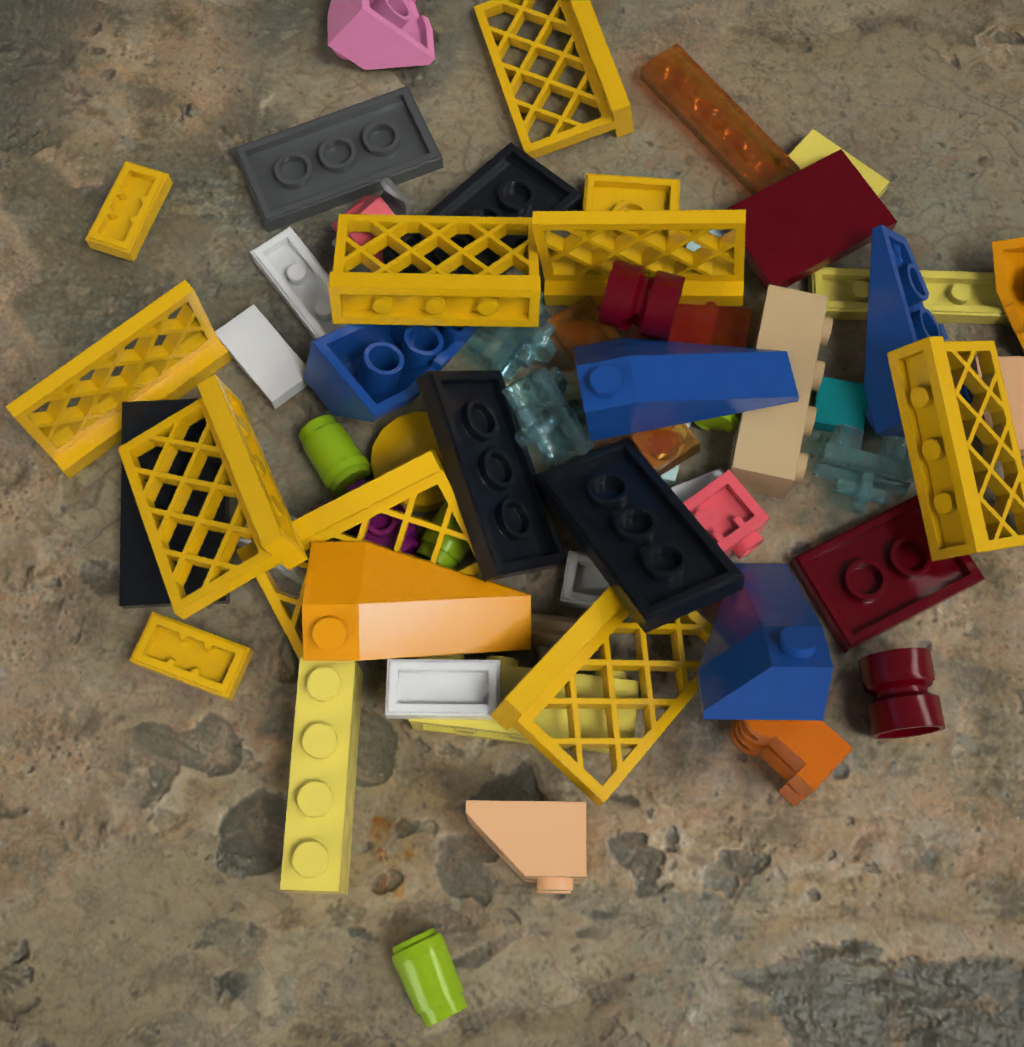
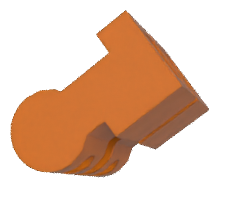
(795, 749)

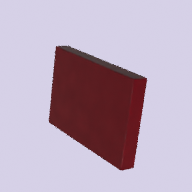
(810, 220)
(880, 575)

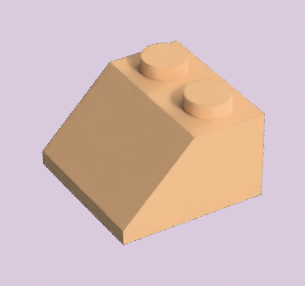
(536, 839)

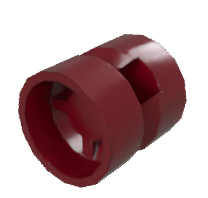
(641, 300)
(901, 694)

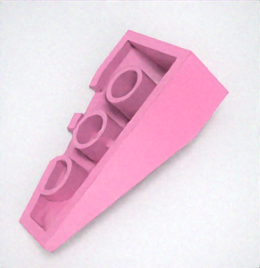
(380, 33)

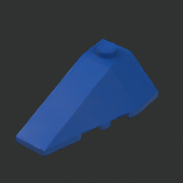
(893, 320)
(374, 368)
(660, 384)
(765, 652)

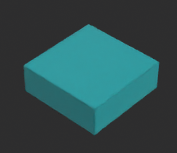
(839, 403)

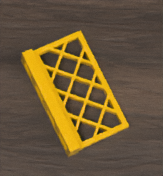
(593, 59)
(574, 272)
(435, 294)
(151, 373)
(942, 448)
(251, 483)
(359, 507)
(572, 654)

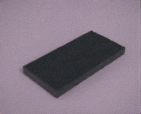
(503, 187)
(490, 473)
(639, 534)
(139, 573)

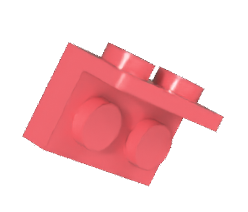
(729, 515)

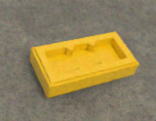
(129, 211)
(191, 656)

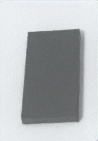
(338, 158)

